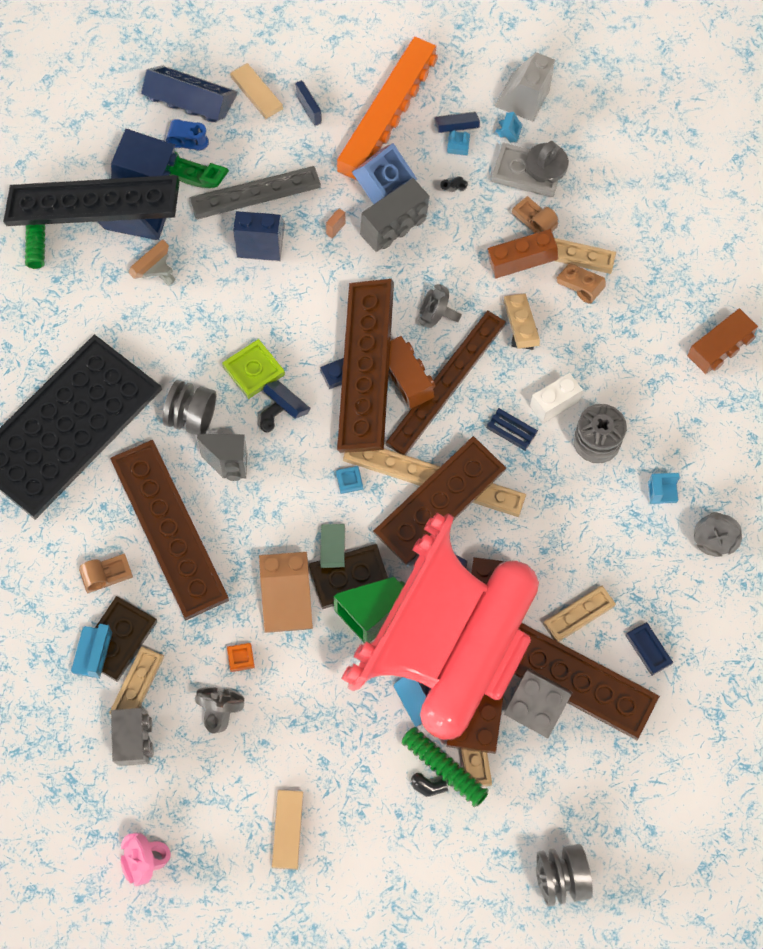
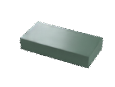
(332, 545)

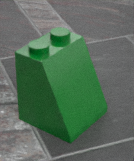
(367, 606)

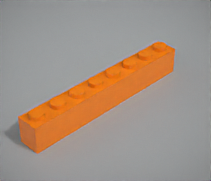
(388, 105)

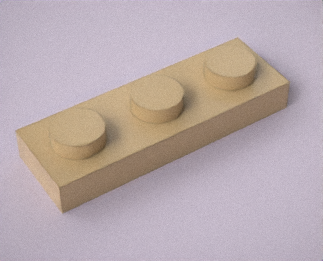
(521, 321)

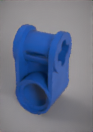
(185, 133)

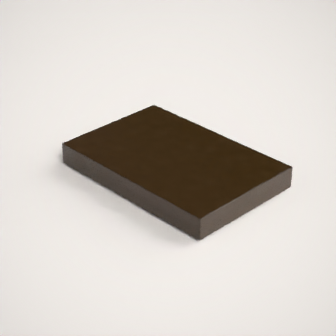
(361, 568)
(129, 631)

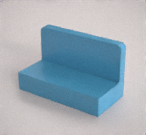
(92, 651)
(412, 696)

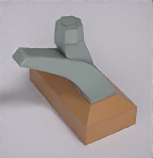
(154, 264)

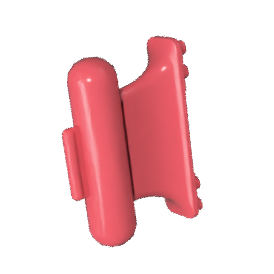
(451, 632)

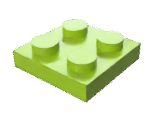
(253, 368)

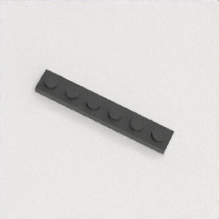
(255, 192)

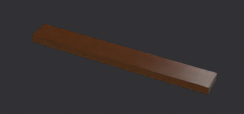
(446, 383)

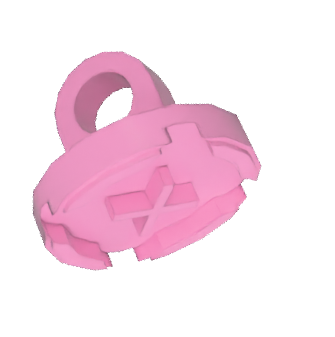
(138, 858)

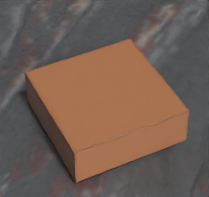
(335, 223)

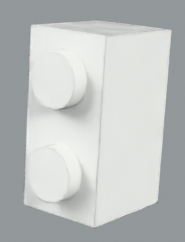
(556, 398)

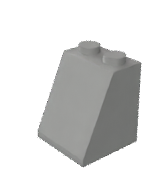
(528, 87)

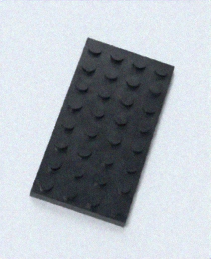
(69, 424)

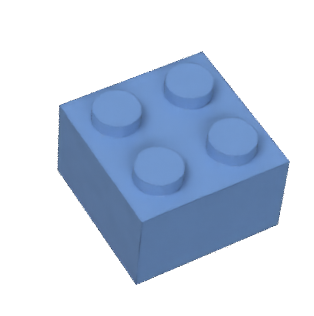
(383, 173)

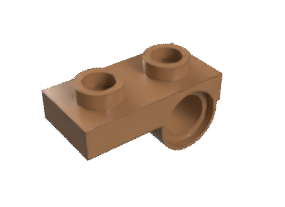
(534, 216)
(585, 283)
(101, 574)

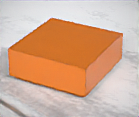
(240, 657)

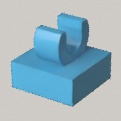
(510, 126)
(458, 143)

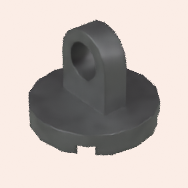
(547, 162)
(435, 306)
(718, 534)
(218, 704)

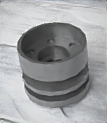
(186, 406)
(599, 433)
(564, 875)

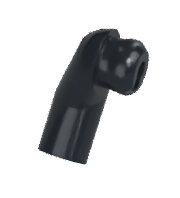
(454, 184)
(267, 417)
(427, 787)

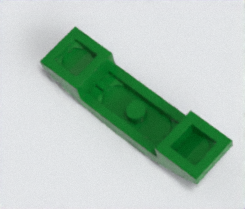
(198, 174)

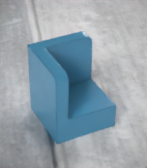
(663, 488)

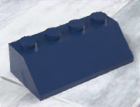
(188, 93)

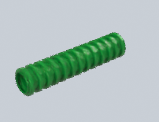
(35, 246)
(444, 766)

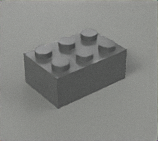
(394, 215)

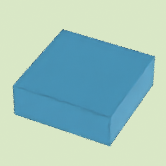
(349, 479)

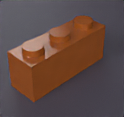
(523, 253)
(723, 341)
(409, 374)

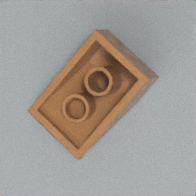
(285, 592)

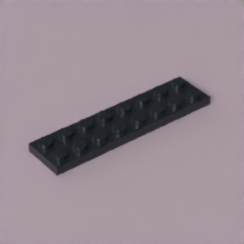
(92, 200)

